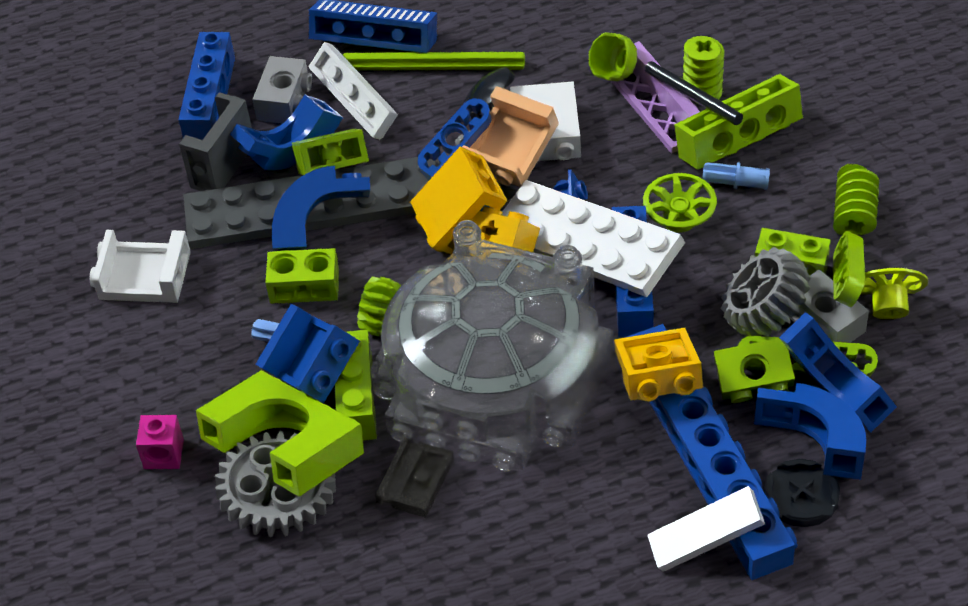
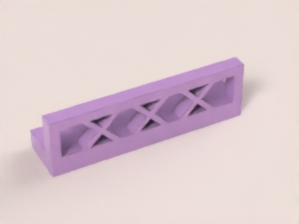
(669, 100)

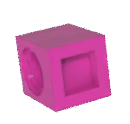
(160, 441)

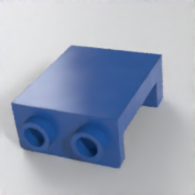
(307, 353)

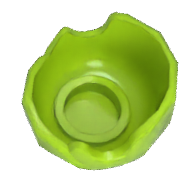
(612, 57)

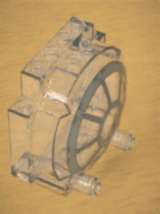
(492, 351)

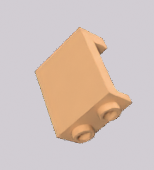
(515, 136)

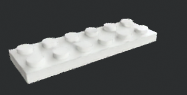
(615, 244)

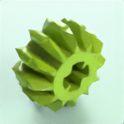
(374, 303)

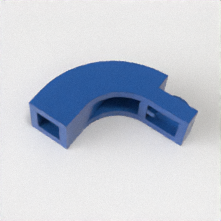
(274, 147)
(304, 196)
(835, 372)
(821, 417)

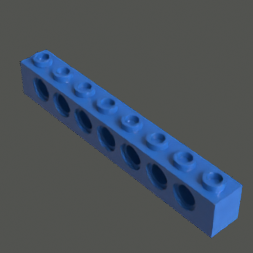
(694, 427)

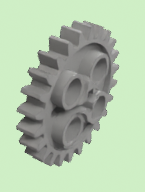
(246, 484)

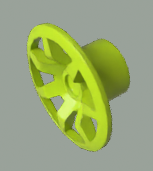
(679, 206)

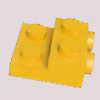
(659, 364)

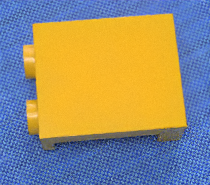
(454, 196)

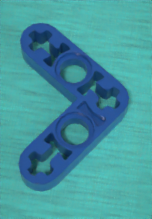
(476, 125)

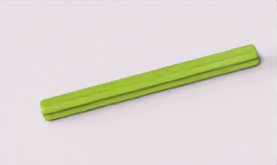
(436, 60)

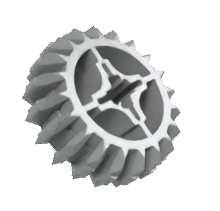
(765, 292)

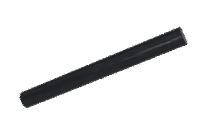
(694, 93)

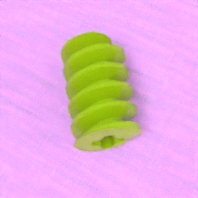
(704, 64)
(856, 200)

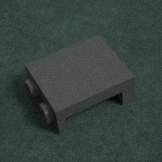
(216, 157)

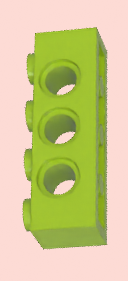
(764, 108)

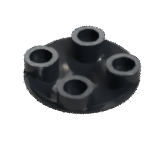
(485, 86)

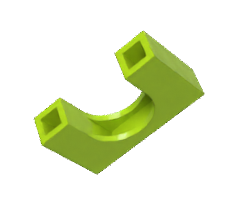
(265, 402)

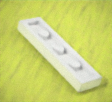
(353, 91)

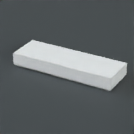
(706, 529)

